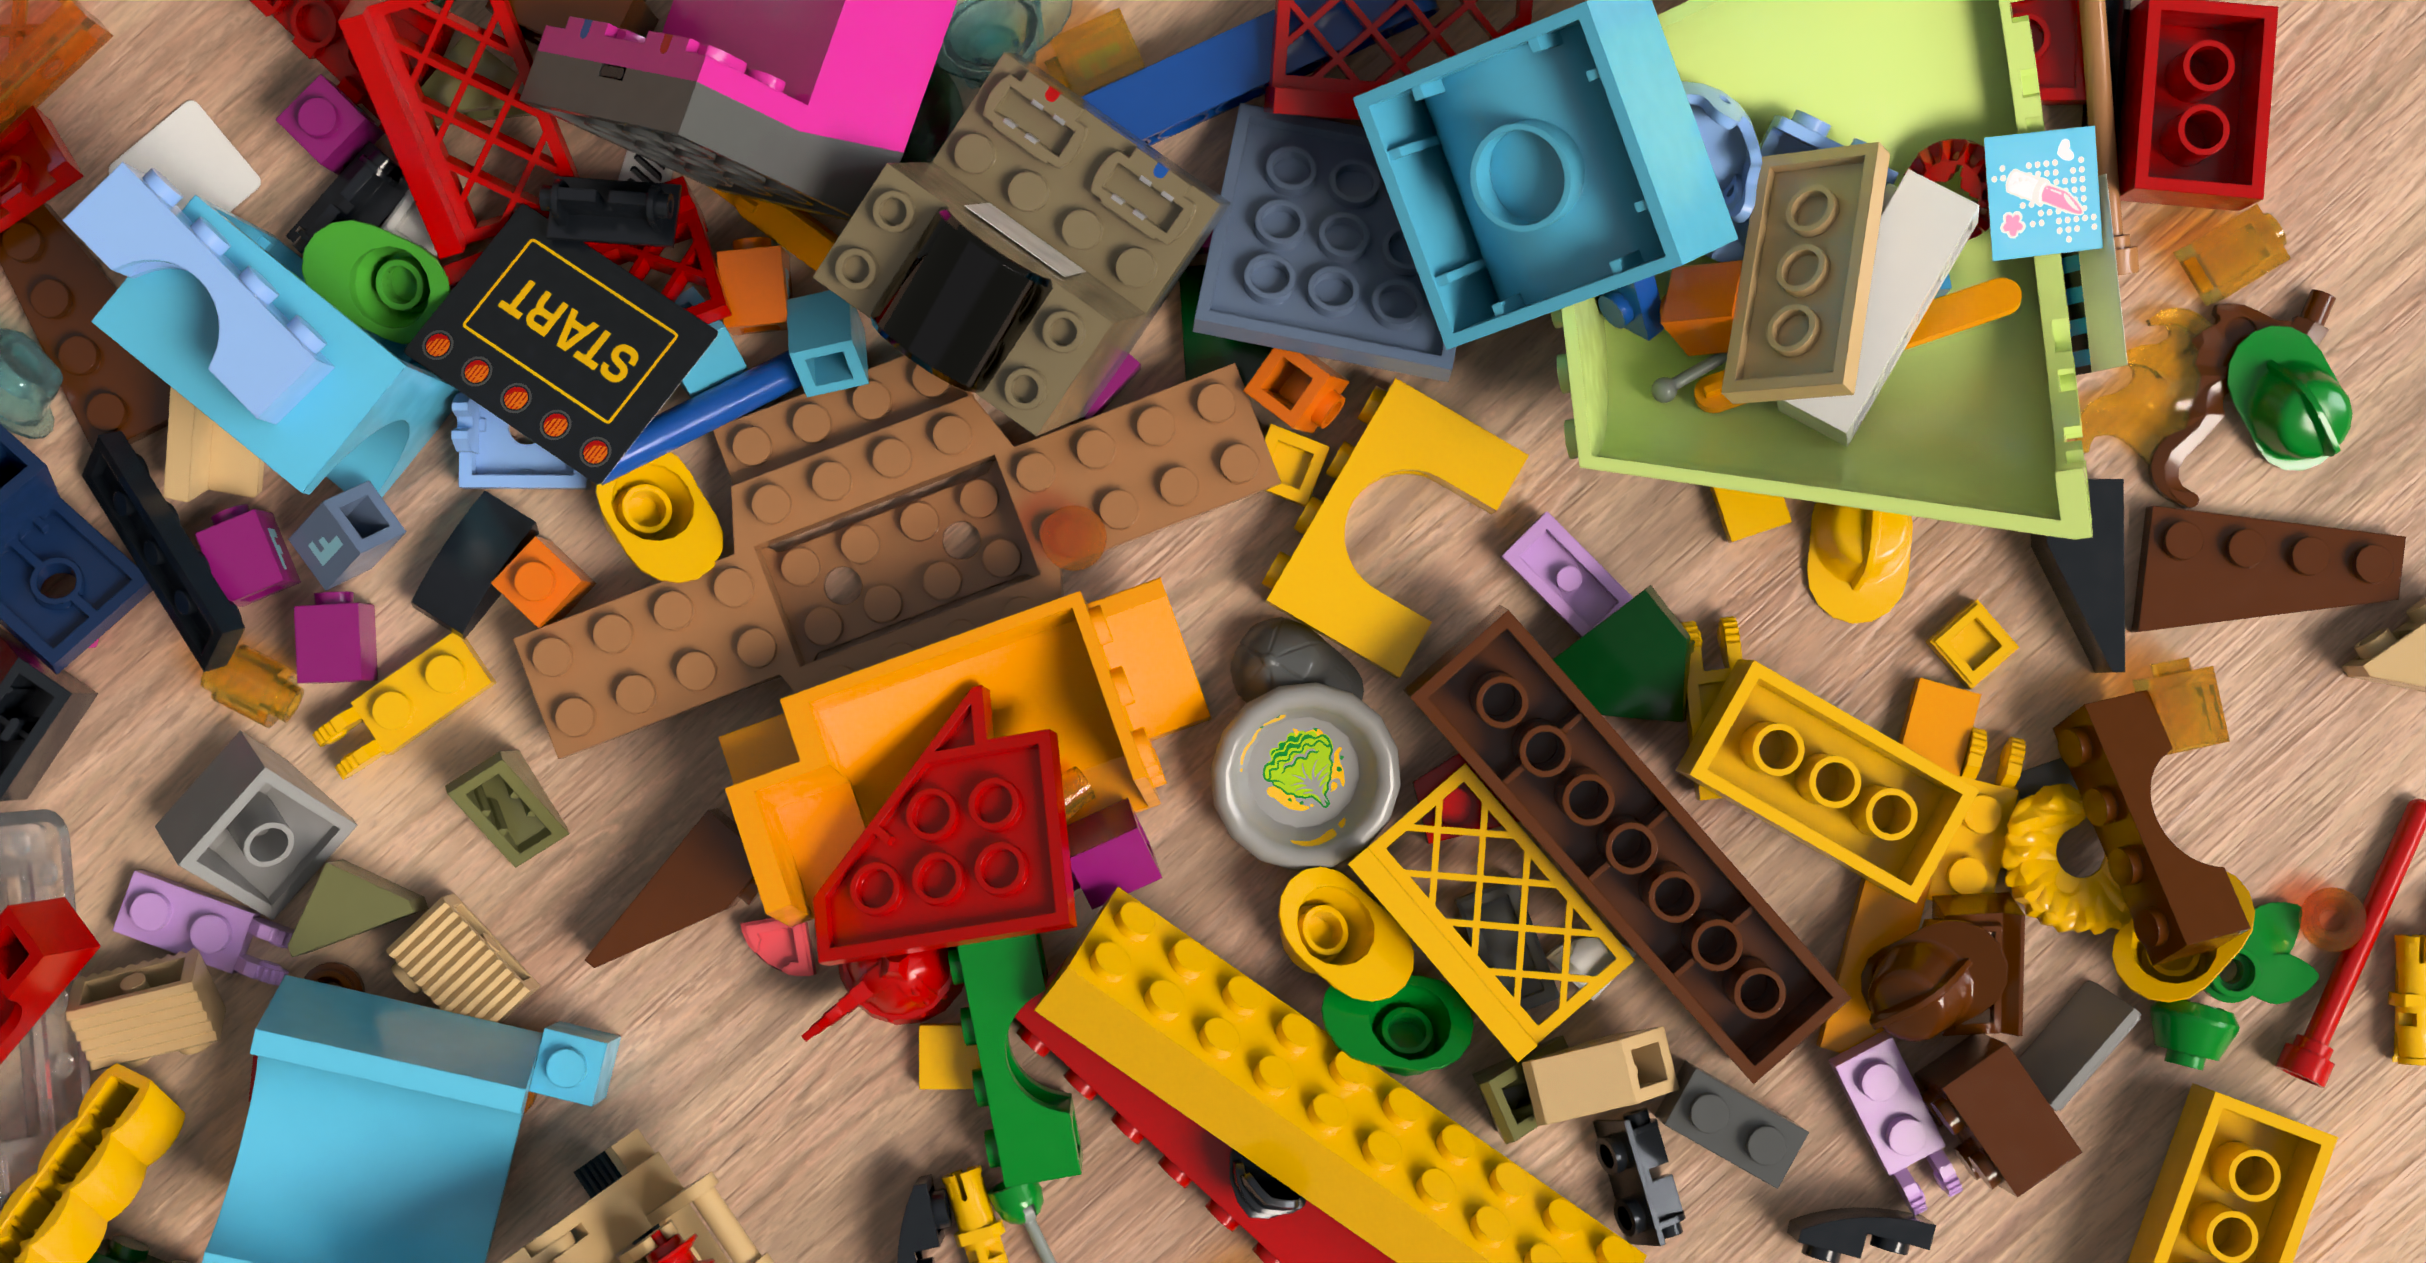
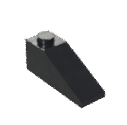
(2090, 577)

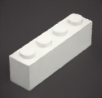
(1916, 248)

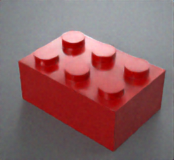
(2196, 103)

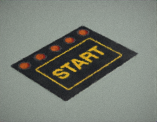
(561, 344)

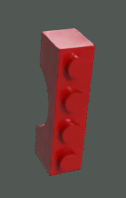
(39, 957)

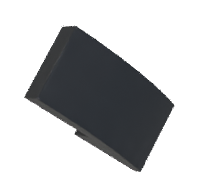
(459, 581)
(923, 1221)
(1844, 1232)

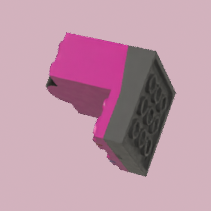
(753, 93)

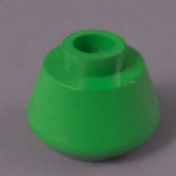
(2192, 1031)

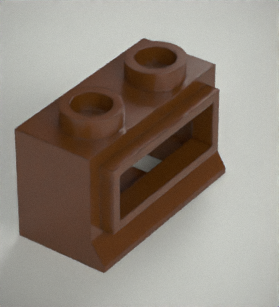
(2006, 922)

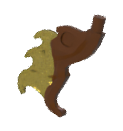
(2182, 386)

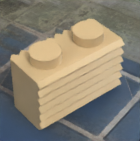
(460, 964)
(146, 1011)

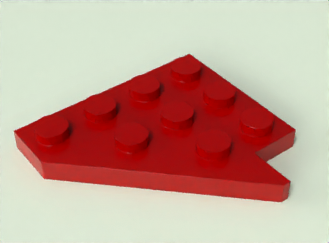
(957, 850)

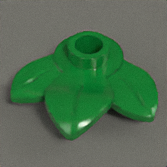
(2265, 963)

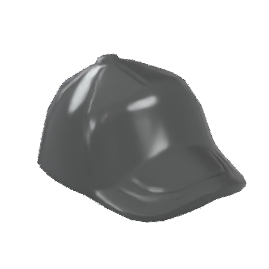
(1289, 654)

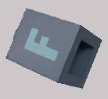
(347, 535)

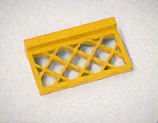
(1447, 947)

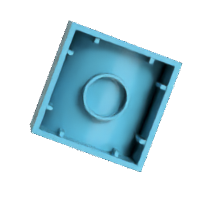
(1546, 167)
(351, 428)
(373, 1132)

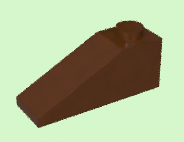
(695, 882)

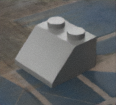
(254, 826)

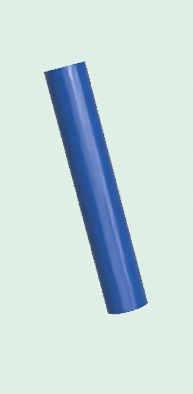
(709, 411)

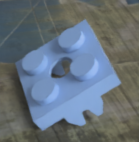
(497, 461)

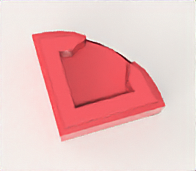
(781, 946)

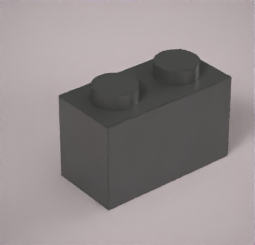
(1732, 1125)

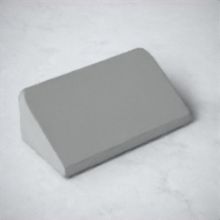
(2077, 1042)

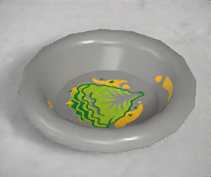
(1305, 776)

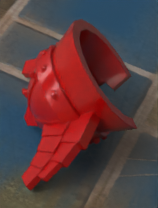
(894, 989)

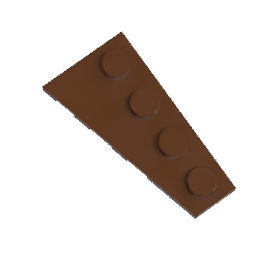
(61, 295)
(2240, 567)

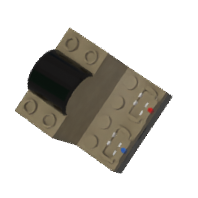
(984, 306)

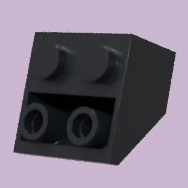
(35, 716)

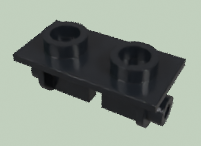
(362, 192)
(611, 211)
(1644, 1206)

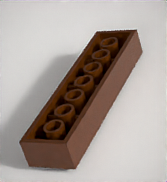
(1627, 843)

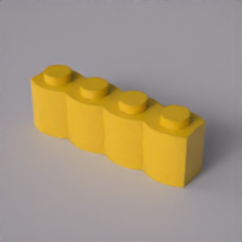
(89, 1171)

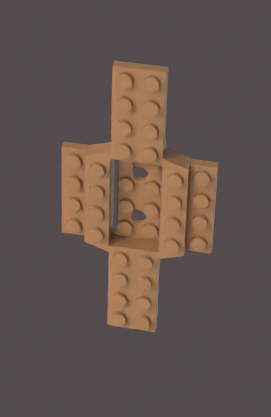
(850, 450)

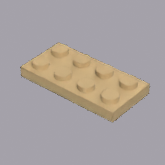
(1806, 275)

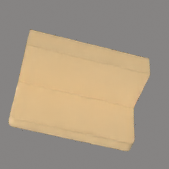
(205, 456)

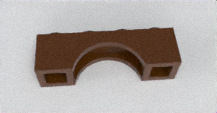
(2172, 898)

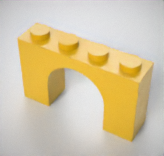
(1403, 436)

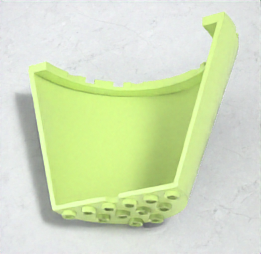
(1963, 421)

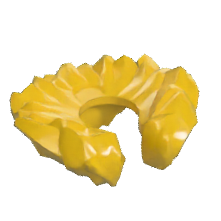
(2039, 880)

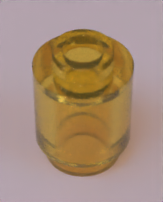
(255, 687)

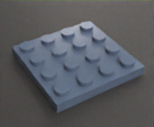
(1315, 251)

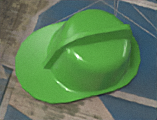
(375, 278)

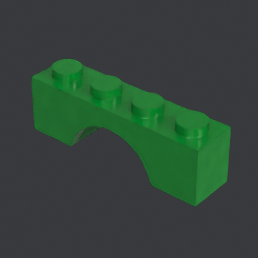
(1033, 1125)

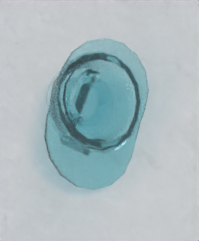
(988, 28)
(26, 386)

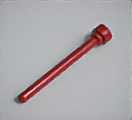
(2309, 1053)

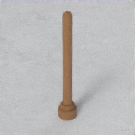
(2101, 115)

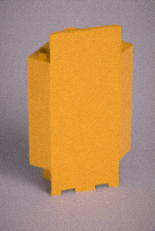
(1091, 672)

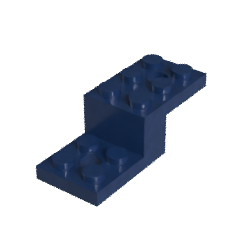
(48, 538)

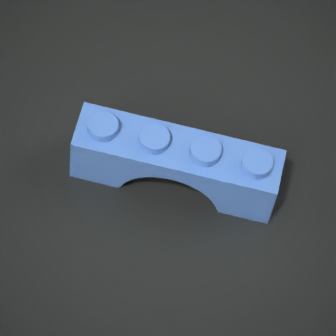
(259, 352)

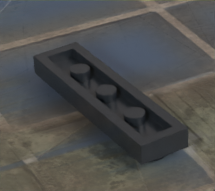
(163, 551)

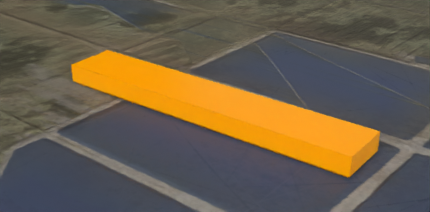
(1938, 729)

